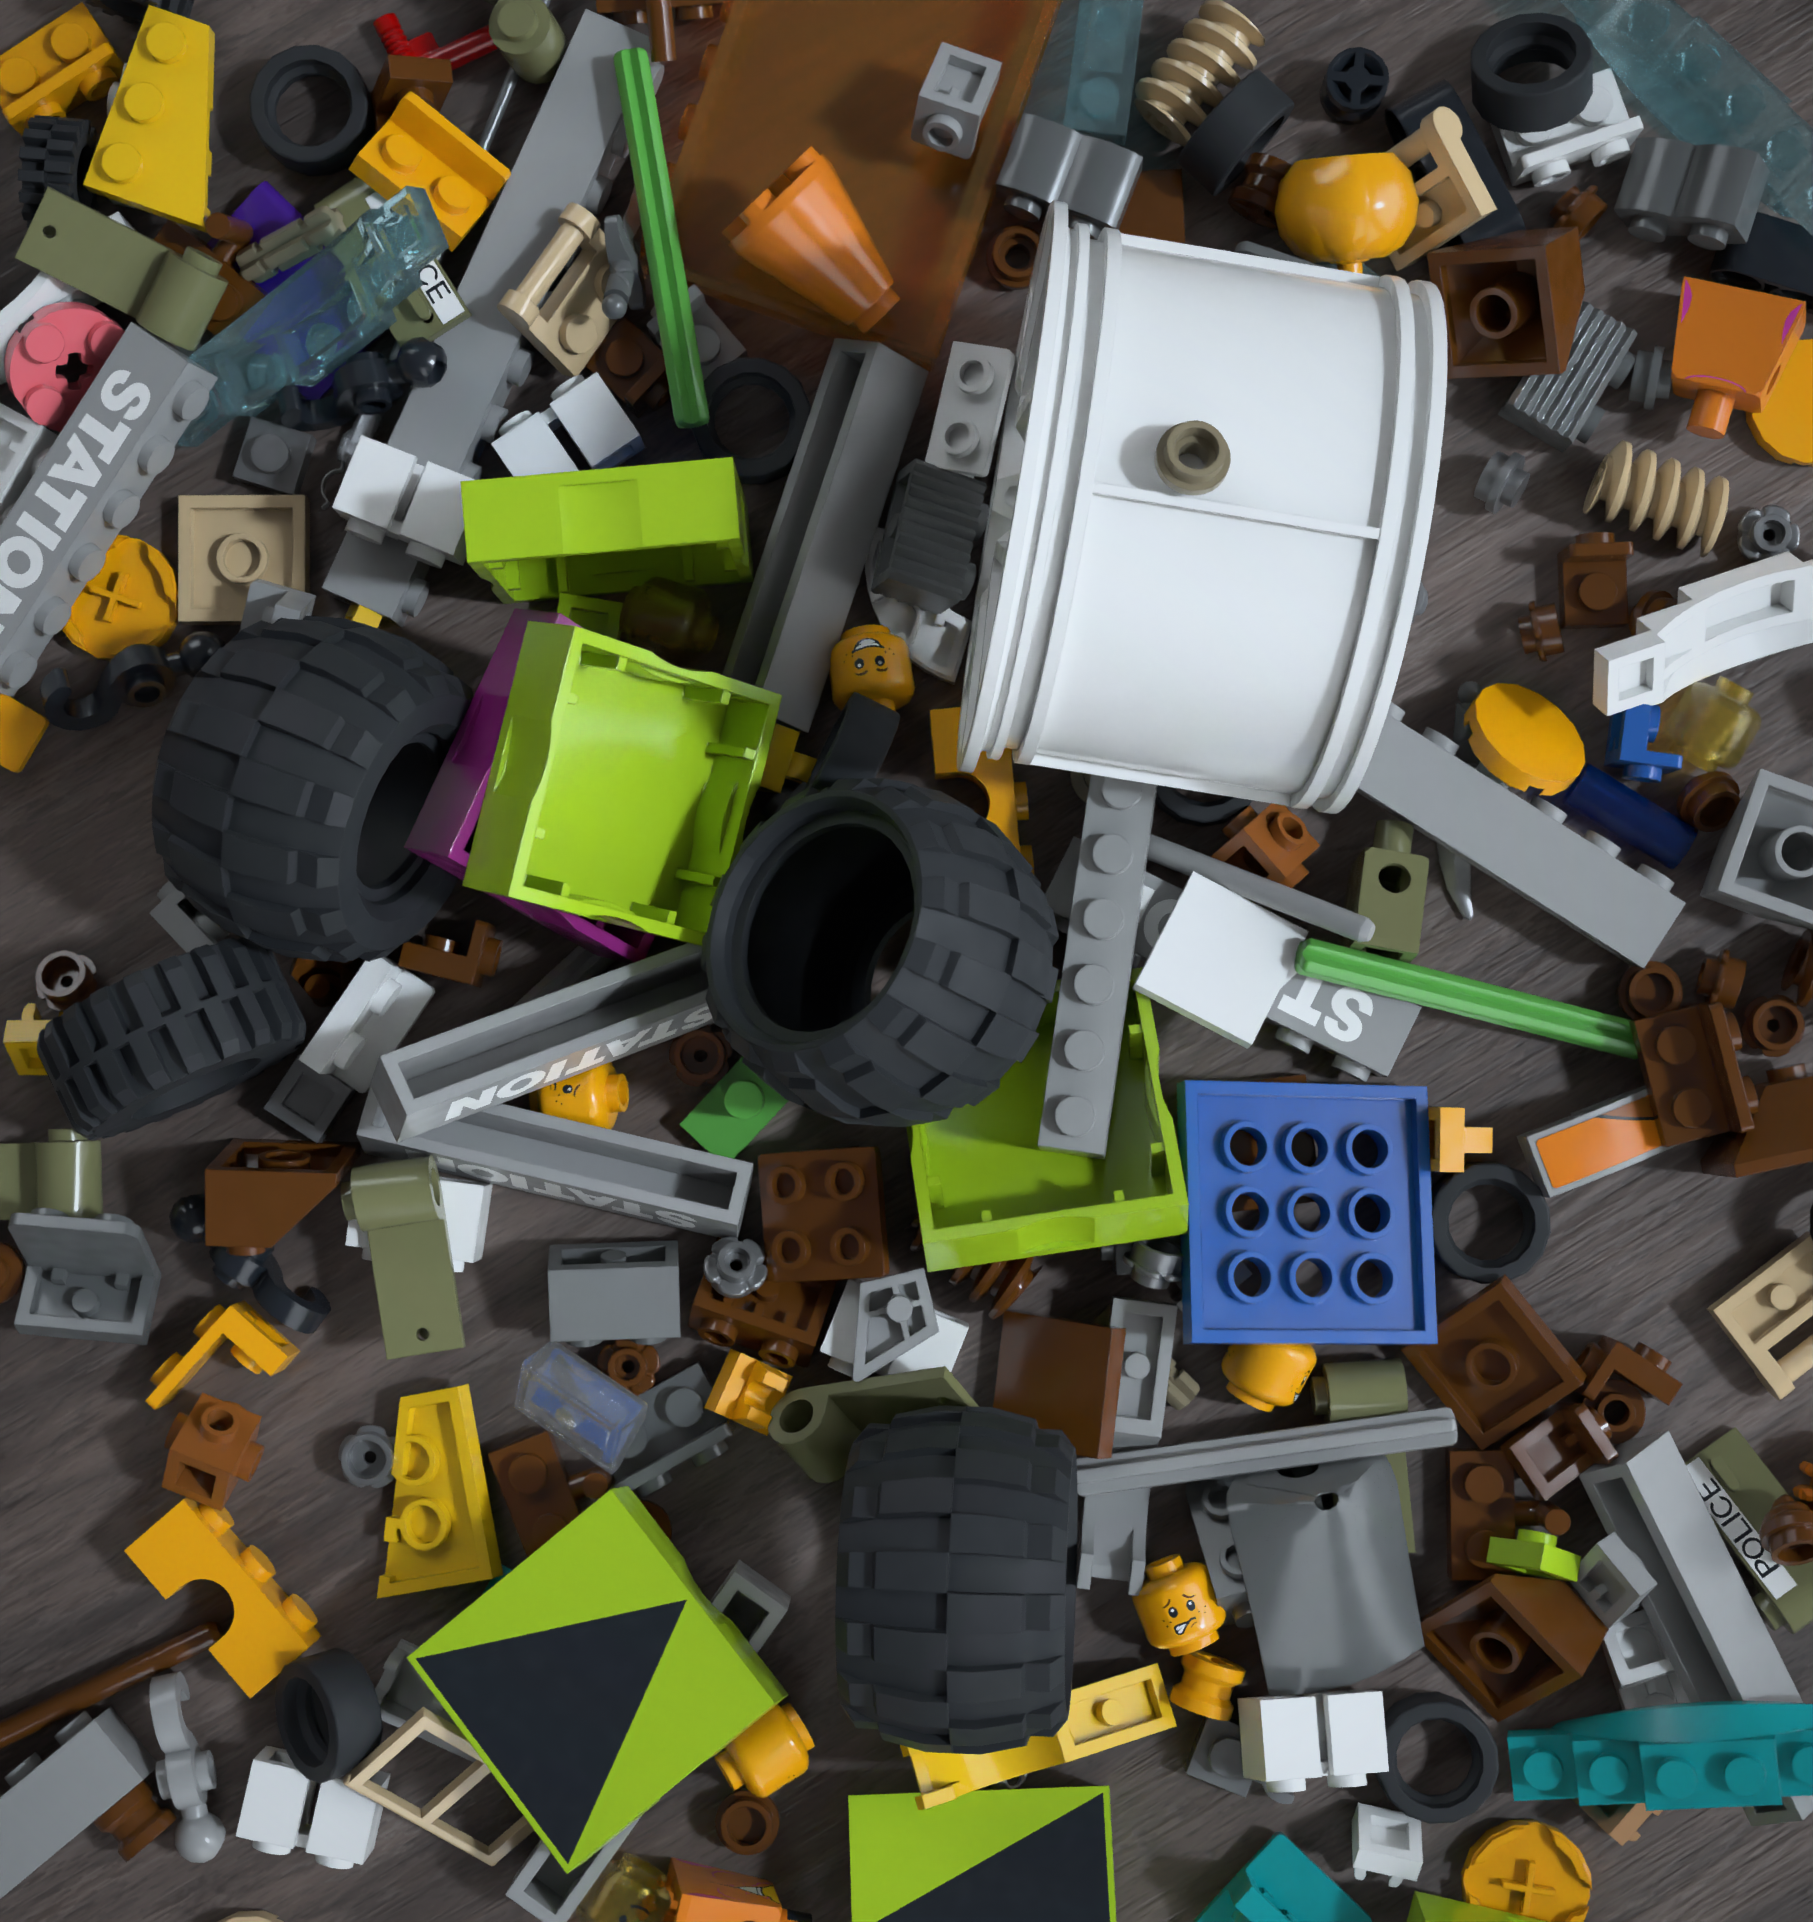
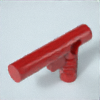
(459, 51)

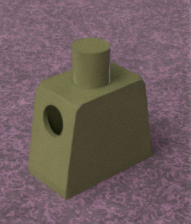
(1397, 912)

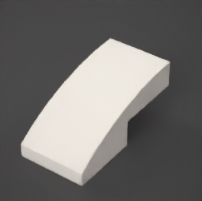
(1640, 1665)

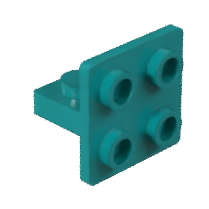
(1282, 1887)

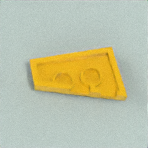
(159, 123)
(441, 1501)

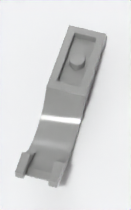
(1117, 1521)

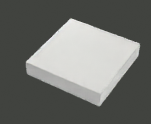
(1220, 960)

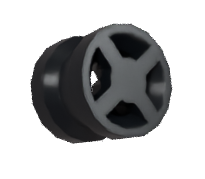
(1359, 72)

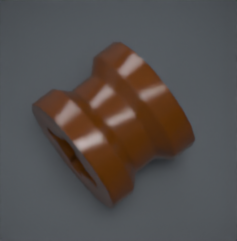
(1258, 193)
(135, 1820)

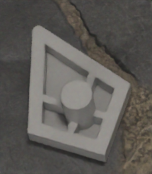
(892, 1319)

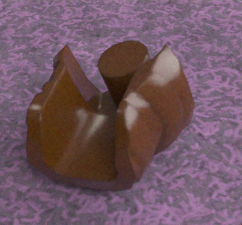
(324, 979)

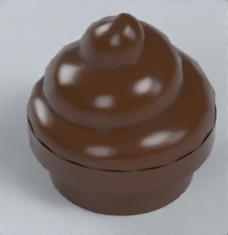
(1788, 1532)

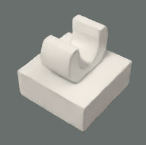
(1386, 1844)

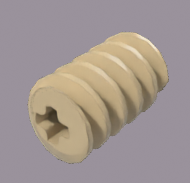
(1195, 68)
(1660, 496)

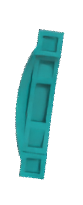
(1670, 1756)

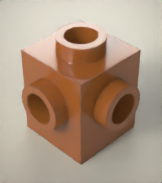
(1268, 844)
(212, 1451)

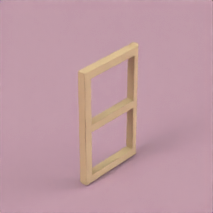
(428, 1815)

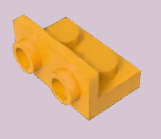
(57, 69)
(431, 153)

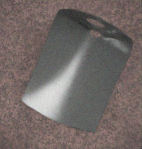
(1330, 1584)

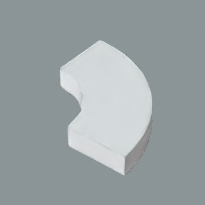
(933, 639)

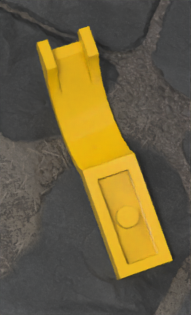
(1098, 1719)

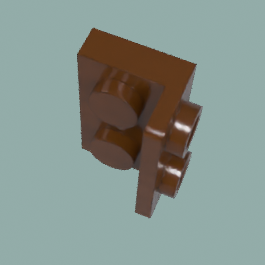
(774, 1320)

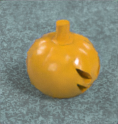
(1346, 208)

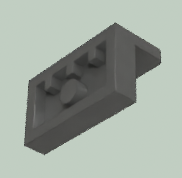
(674, 1431)

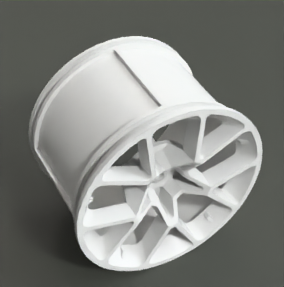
(1226, 630)

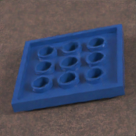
(1397, 1183)

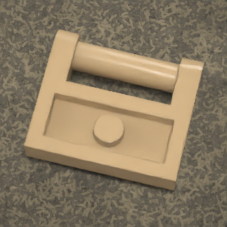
(1450, 195)
(572, 318)
(1768, 1309)

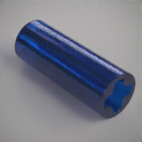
(1630, 816)

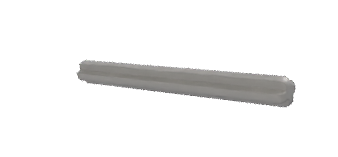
(1267, 1451)

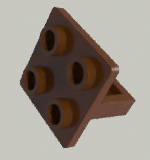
(1694, 1073)
(823, 1214)

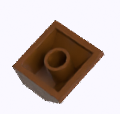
(1510, 302)
(1780, 1131)
(266, 1187)
(1514, 1640)

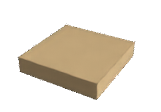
(230, 544)

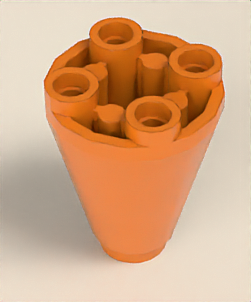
(815, 243)

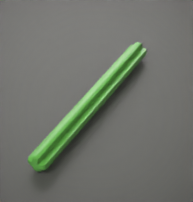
(661, 238)
(1464, 996)

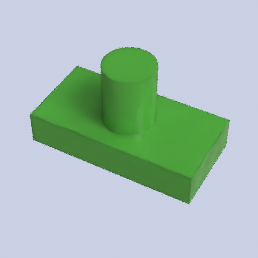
(733, 1112)

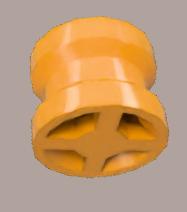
(1207, 1685)

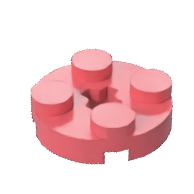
(43, 345)

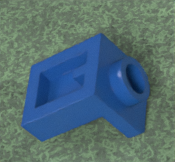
(1628, 741)

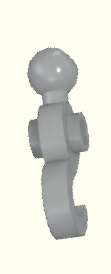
(185, 1771)

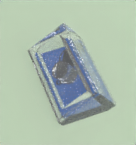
(580, 1405)

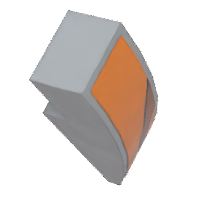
(1592, 1142)

